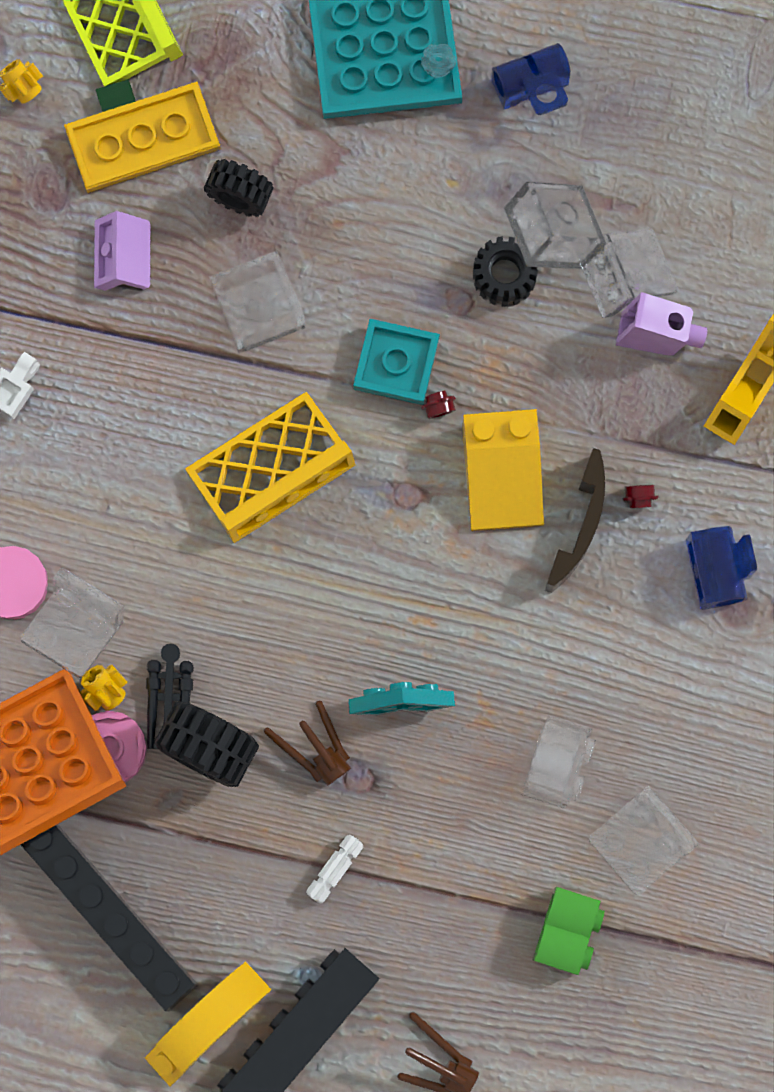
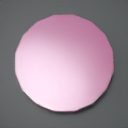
(21, 582)
(123, 740)

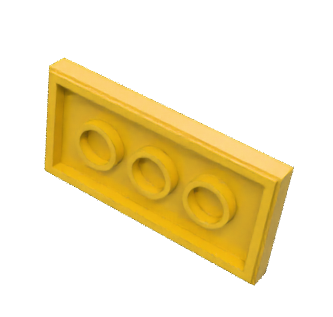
(142, 137)

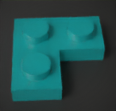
(401, 697)

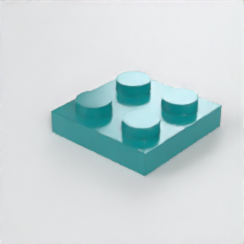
(396, 361)

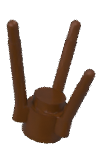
(329, 763)
(455, 1076)

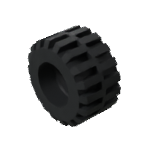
(206, 744)

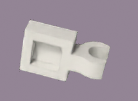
(13, 385)

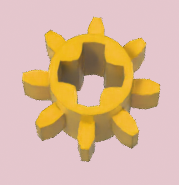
(20, 81)
(103, 687)

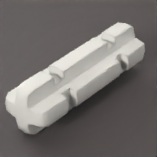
(334, 869)

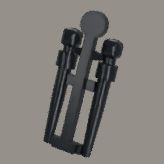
(170, 654)

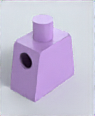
(658, 326)

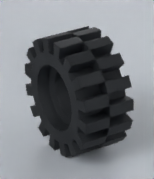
(238, 188)
(490, 286)

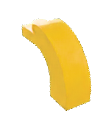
(746, 389)
(207, 1023)

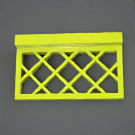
(150, 17)

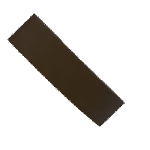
(592, 483)

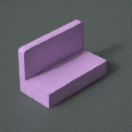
(121, 251)

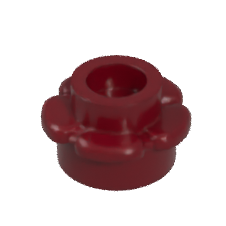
(438, 404)
(640, 495)

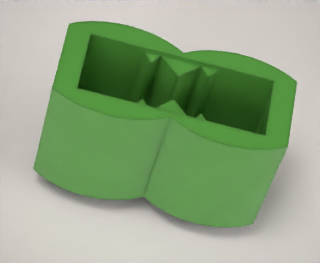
(568, 930)

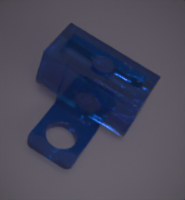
(532, 76)
(720, 566)

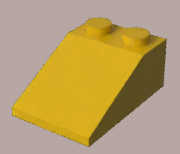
(503, 469)

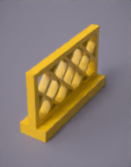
(286, 491)

